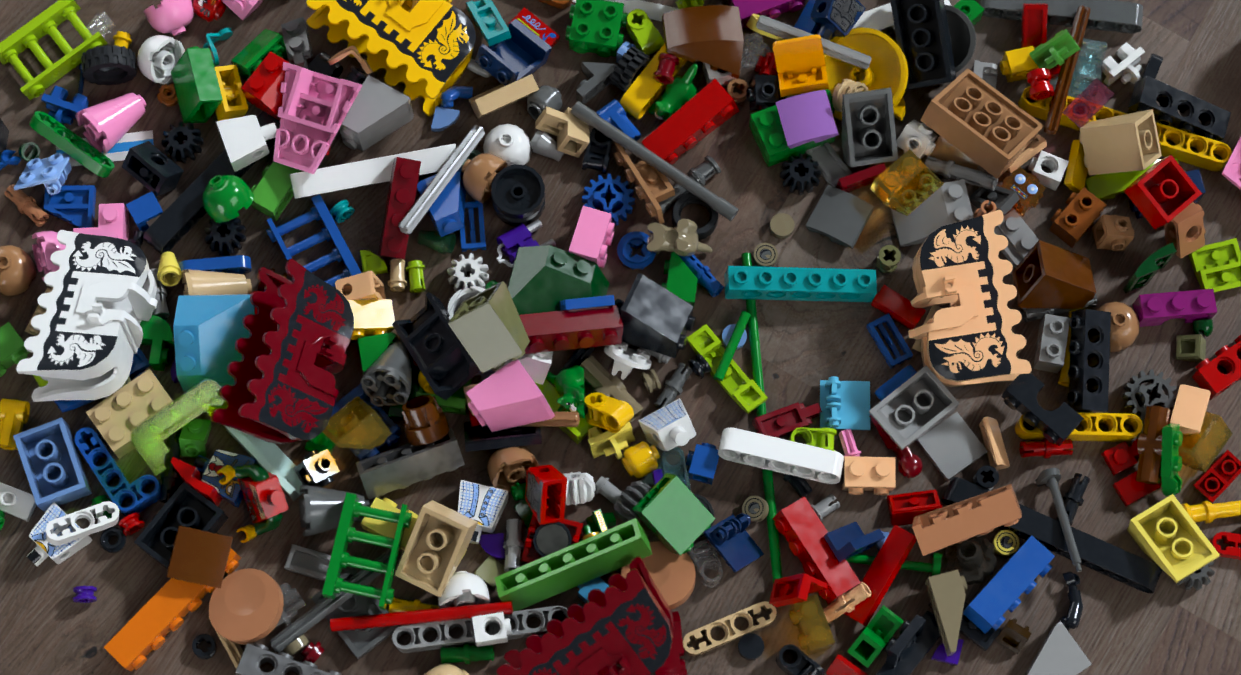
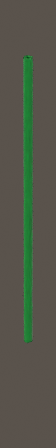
(761, 410)

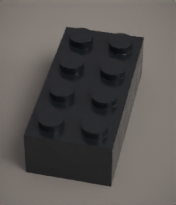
(925, 41)

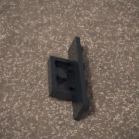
(911, 646)

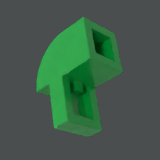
(159, 336)
(875, 636)

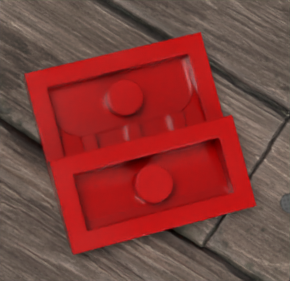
(193, 478)

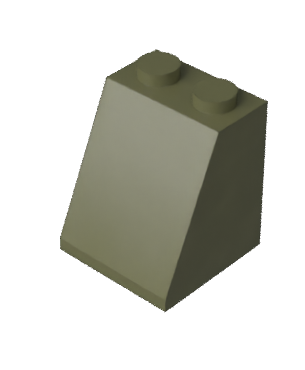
(490, 328)

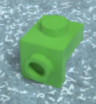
(194, 438)

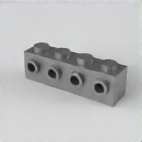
(409, 465)

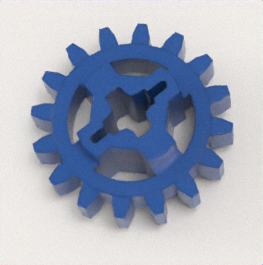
(619, 200)

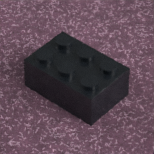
(183, 509)

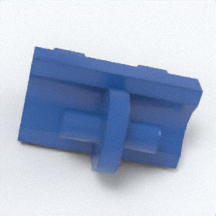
(61, 109)

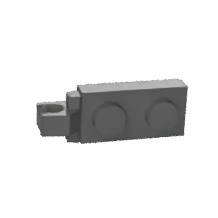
(297, 42)

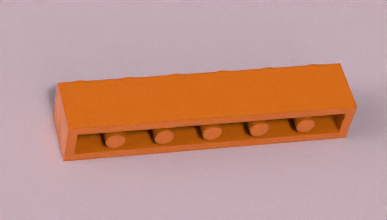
(159, 617)

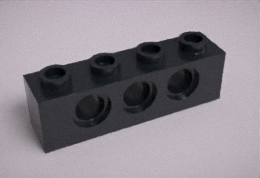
(1191, 108)
(1097, 351)

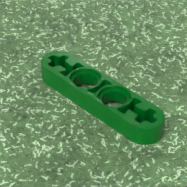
(71, 144)

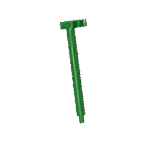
(933, 567)

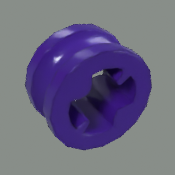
(84, 594)

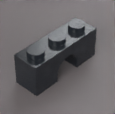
(1054, 424)

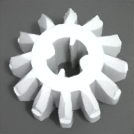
(460, 268)
(579, 488)

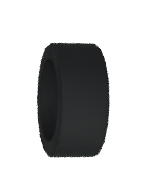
(689, 198)

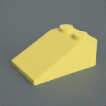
(1172, 539)

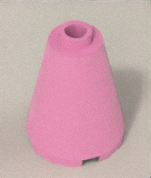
(110, 120)

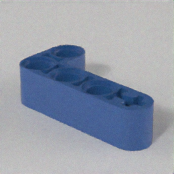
(111, 470)

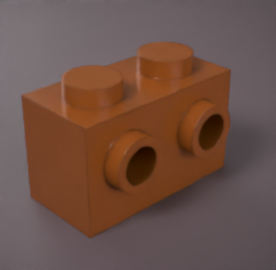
(1077, 217)

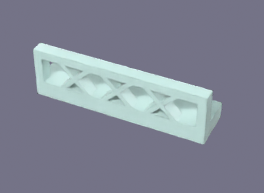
(271, 459)

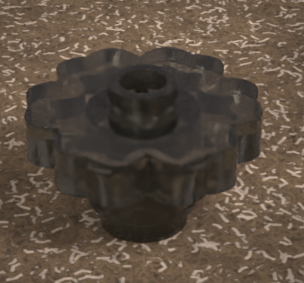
(972, 559)

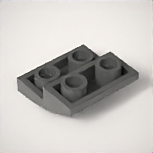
(840, 216)

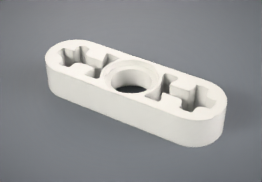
(77, 533)

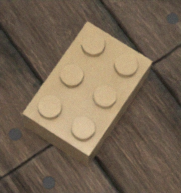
(127, 408)

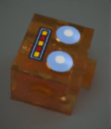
(1027, 188)

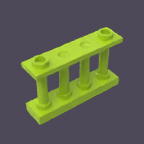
(34, 30)

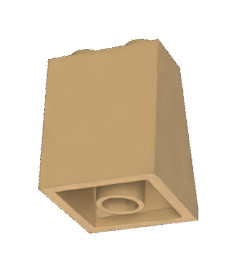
(1120, 143)

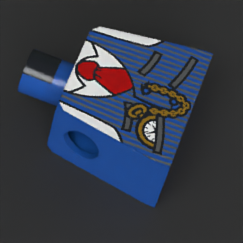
(231, 491)

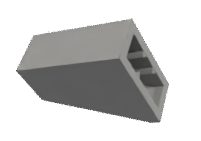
(1059, 655)

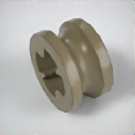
(651, 380)

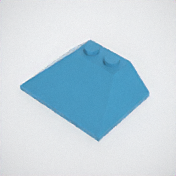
(206, 336)

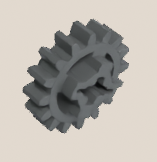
(1141, 393)

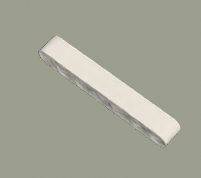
(365, 172)

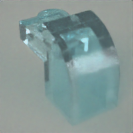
(1088, 64)

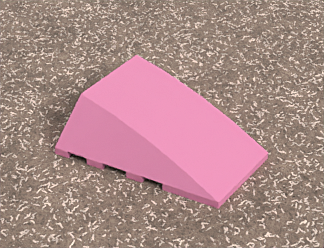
(310, 116)

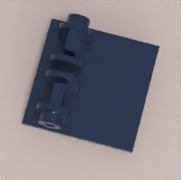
(734, 542)

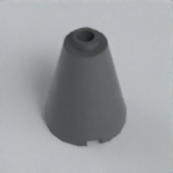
(322, 508)

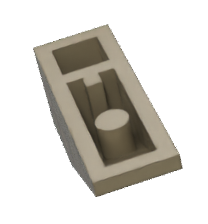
(947, 600)

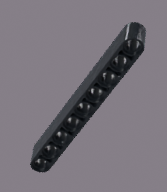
(1093, 551)

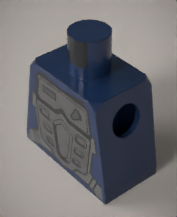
(836, 16)

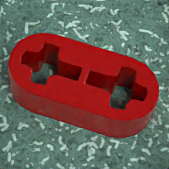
(1229, 538)

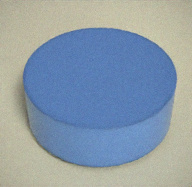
(727, 332)

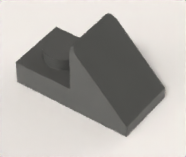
(599, 78)
(1002, 197)

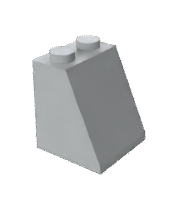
(375, 114)

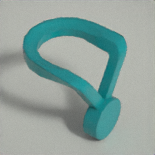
(212, 38)

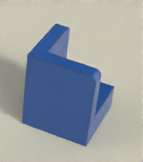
(144, 209)

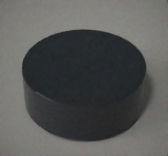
(751, 646)

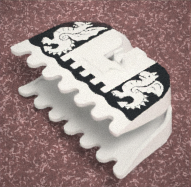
(90, 318)

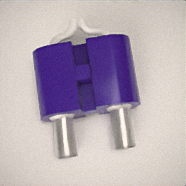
(518, 237)

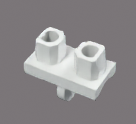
(1129, 58)

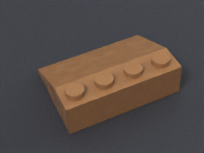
(981, 123)

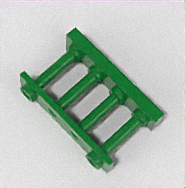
(348, 534)

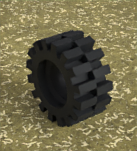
(629, 68)

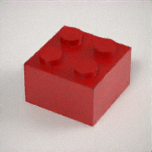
(1162, 192)

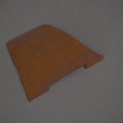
(706, 35)

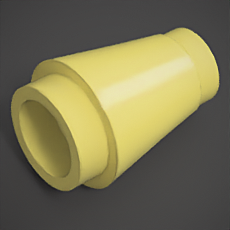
(169, 270)

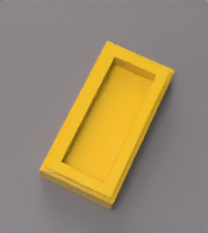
(1076, 169)

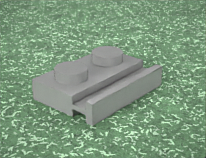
(1019, 237)

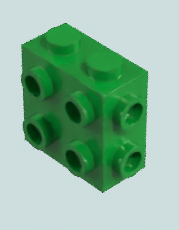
(596, 27)

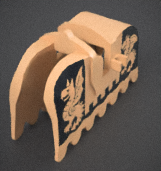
(974, 335)

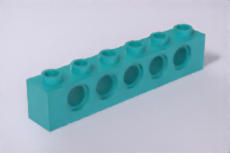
(800, 284)

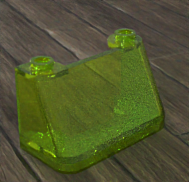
(151, 432)

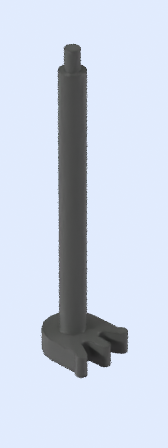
(1051, 478)

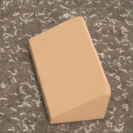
(1190, 408)
(994, 443)

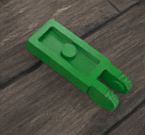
(1170, 459)

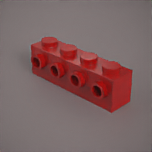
(807, 541)

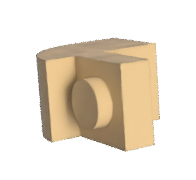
(571, 132)

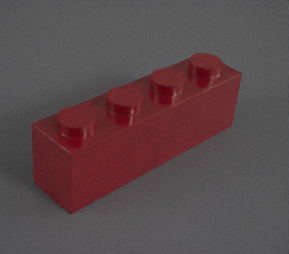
(399, 202)
(573, 329)

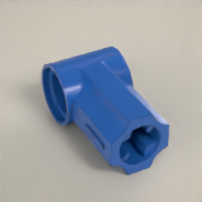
(616, 115)

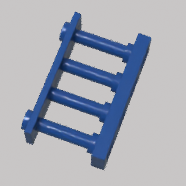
(329, 232)

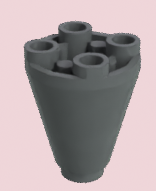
(390, 376)

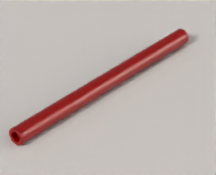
(419, 616)

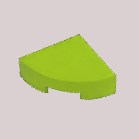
(372, 262)

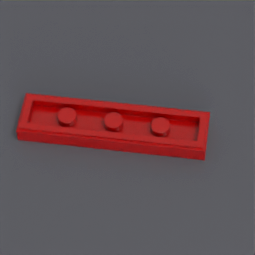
(883, 572)

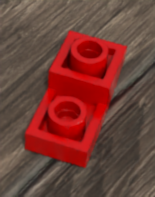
(1219, 476)

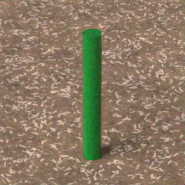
(732, 346)

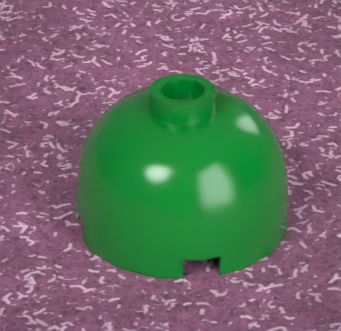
(225, 197)

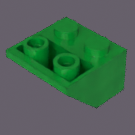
(257, 50)

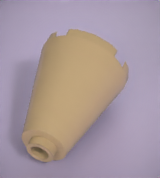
(214, 283)

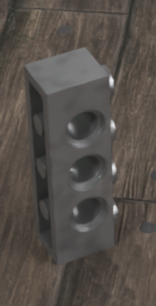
(258, 654)

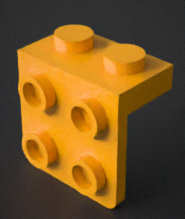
(800, 65)

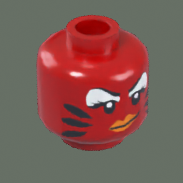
(209, 9)

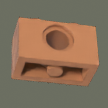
(1186, 230)

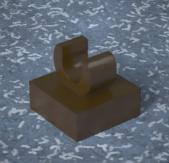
(1014, 636)

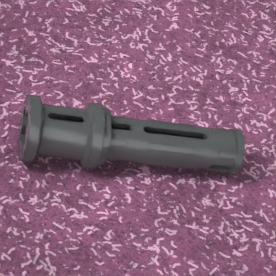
(699, 174)

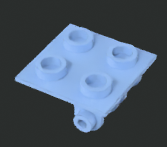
(47, 171)

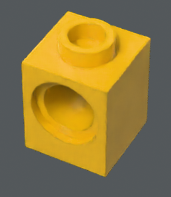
(1017, 64)

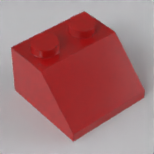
(264, 85)

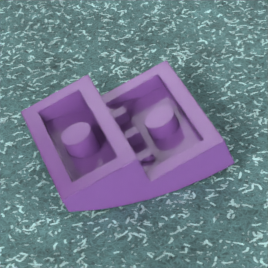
(807, 118)

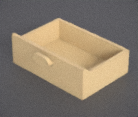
(502, 96)

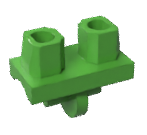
(1055, 50)

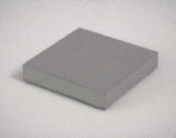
(951, 446)

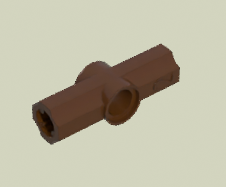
(1150, 445)

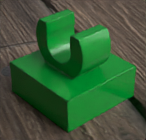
(320, 443)

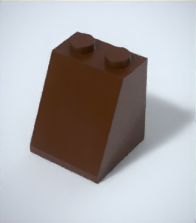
(1053, 279)

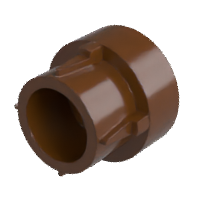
(424, 420)

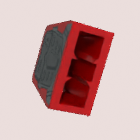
(545, 486)

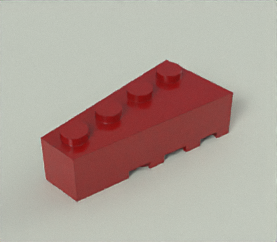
(692, 122)

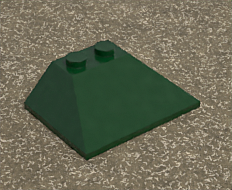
(549, 275)

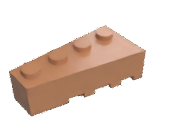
(966, 519)

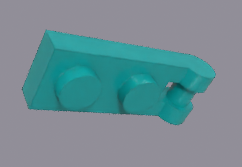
(488, 21)

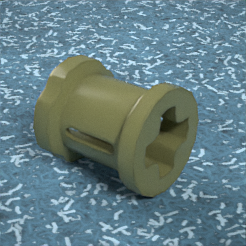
(888, 252)

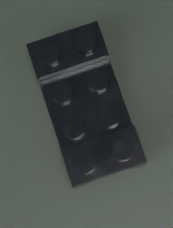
(436, 348)

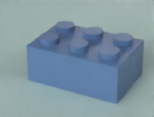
(52, 464)

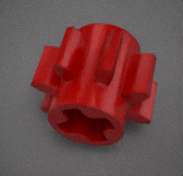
(766, 65)

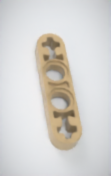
(727, 625)

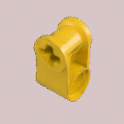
(607, 412)

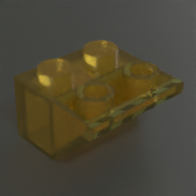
(906, 184)

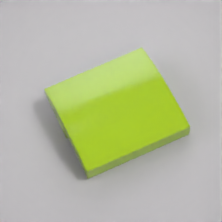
(1218, 265)

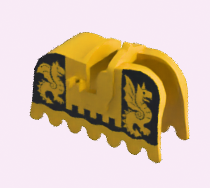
(415, 42)

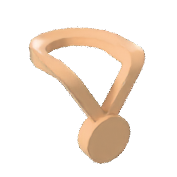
(345, 52)

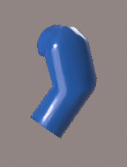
(453, 93)

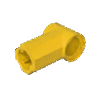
(12, 417)

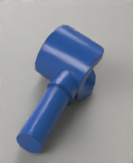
(6, 158)

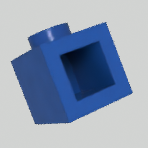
(703, 463)

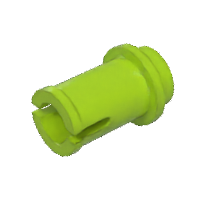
(416, 276)

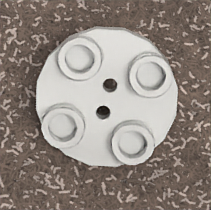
(626, 359)

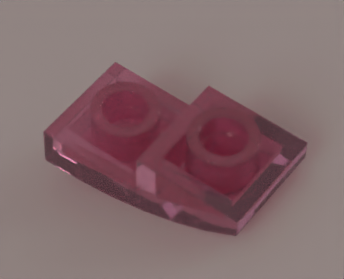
(1088, 103)

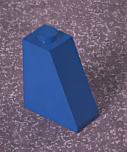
(449, 207)

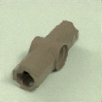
(608, 384)

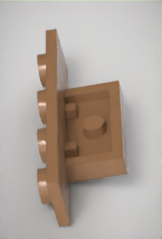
(649, 182)

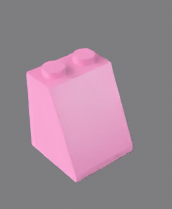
(508, 399)

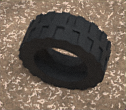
(109, 65)

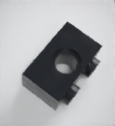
(152, 168)

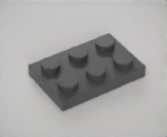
(358, 640)

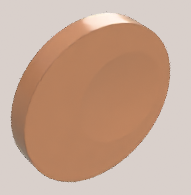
(670, 572)
(246, 606)

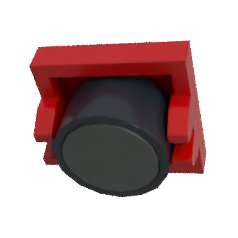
(549, 538)

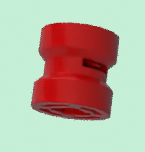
(1040, 84)

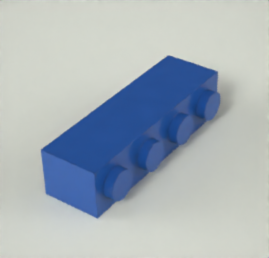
(1008, 584)

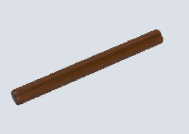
(1066, 73)

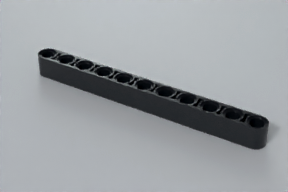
(189, 207)

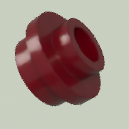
(312, 652)

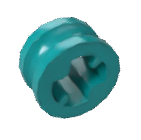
(342, 211)

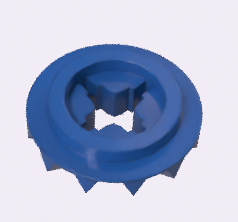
(624, 250)

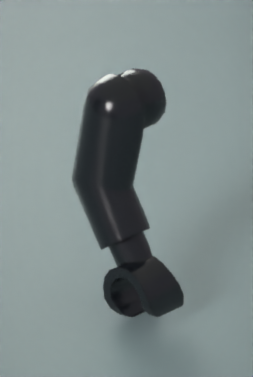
(1076, 606)

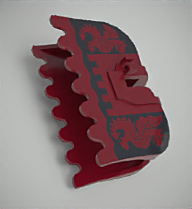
(288, 361)
(620, 626)

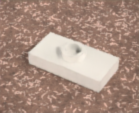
(16, 502)

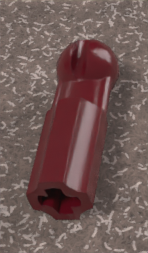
(908, 463)

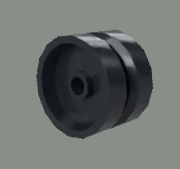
(518, 195)

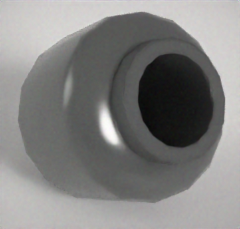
(544, 97)

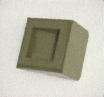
(1190, 348)
(489, 570)

